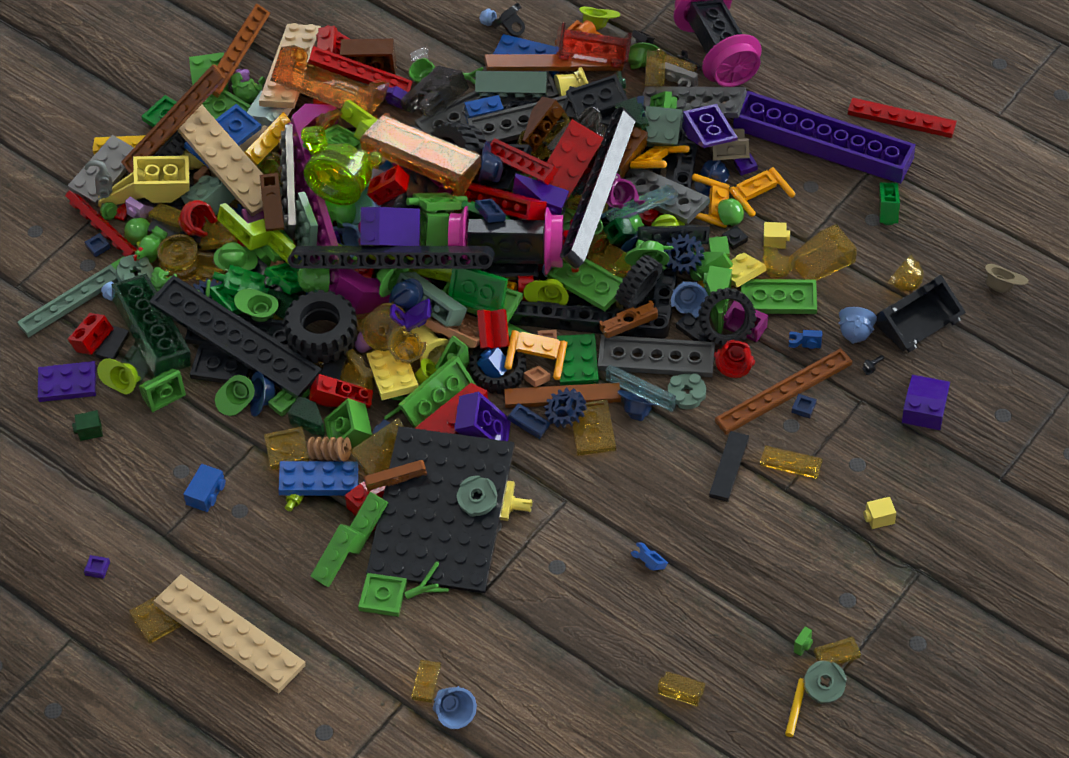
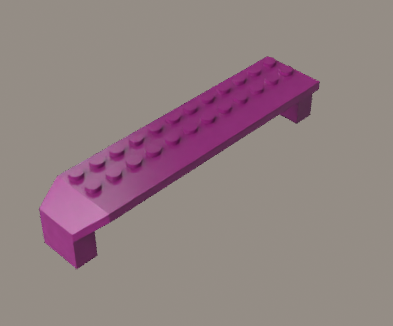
(360, 291)

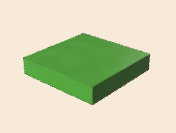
(382, 594)

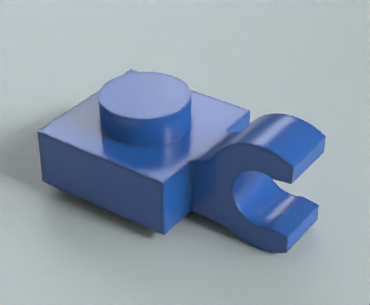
(808, 339)
(651, 558)

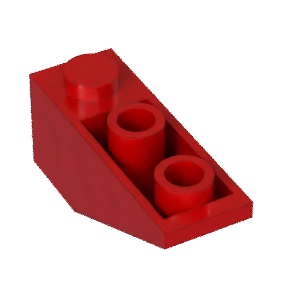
(334, 392)

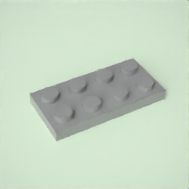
(111, 155)

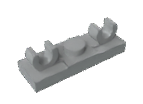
(680, 75)

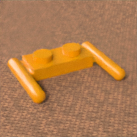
(653, 157)
(757, 185)
(718, 192)
(537, 346)

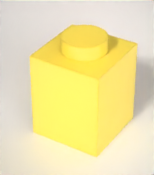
(776, 234)
(880, 513)

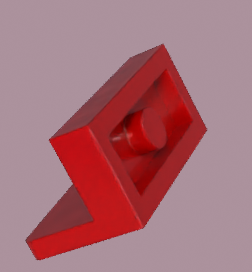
(493, 328)

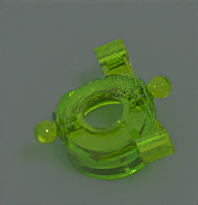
(337, 170)

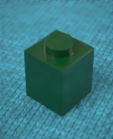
(619, 230)
(88, 425)

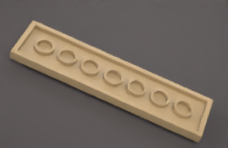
(275, 94)
(224, 158)
(229, 633)

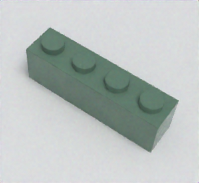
(511, 83)
(443, 306)

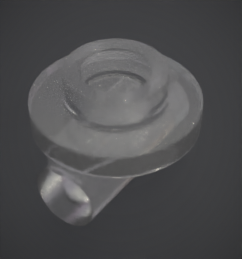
(419, 54)

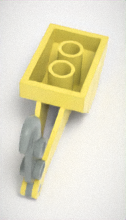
(154, 178)

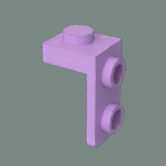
(137, 209)

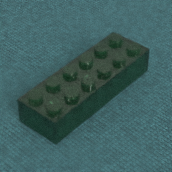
(151, 329)

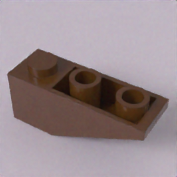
(541, 121)
(272, 202)

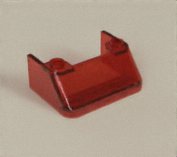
(592, 47)

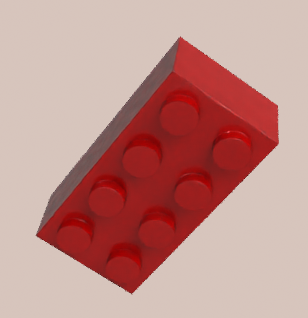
(573, 155)

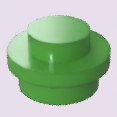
(108, 210)

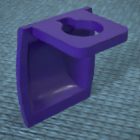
(413, 317)

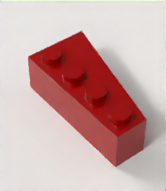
(445, 417)

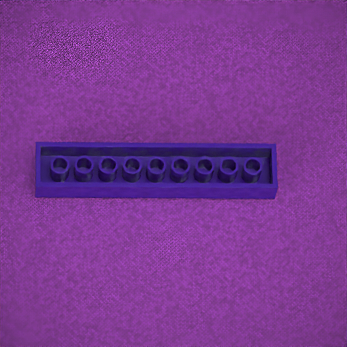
(825, 137)

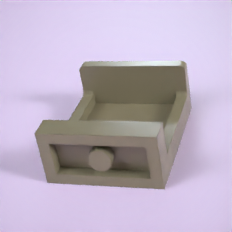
(732, 150)

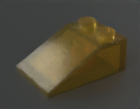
(825, 254)

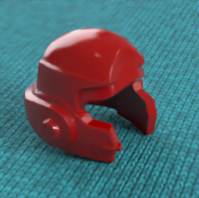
(193, 217)
(734, 359)

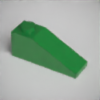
(889, 203)

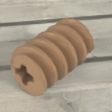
(329, 449)

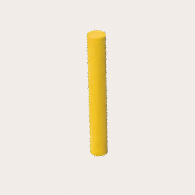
(795, 709)

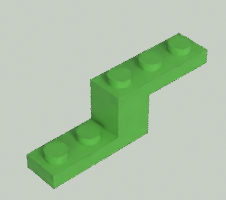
(349, 539)

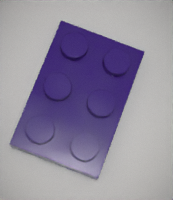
(67, 381)

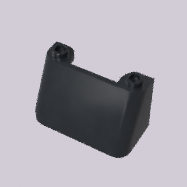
(920, 314)

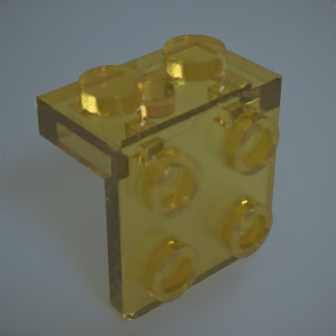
(356, 372)

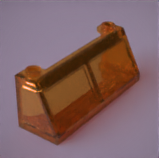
(295, 73)
(422, 153)

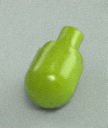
(293, 501)

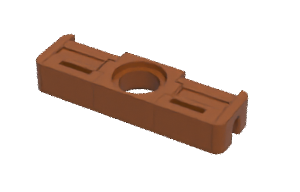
(618, 325)
(395, 475)

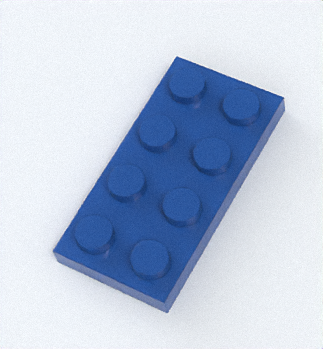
(515, 45)
(237, 124)
(317, 477)

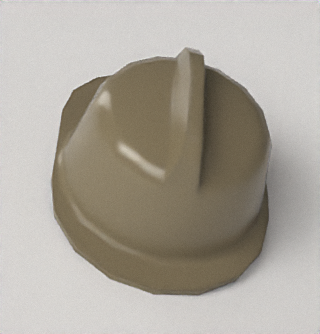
(1003, 279)

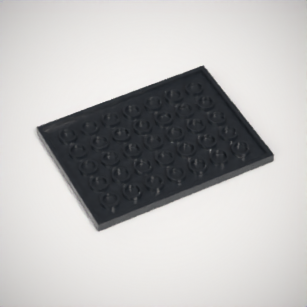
(424, 515)

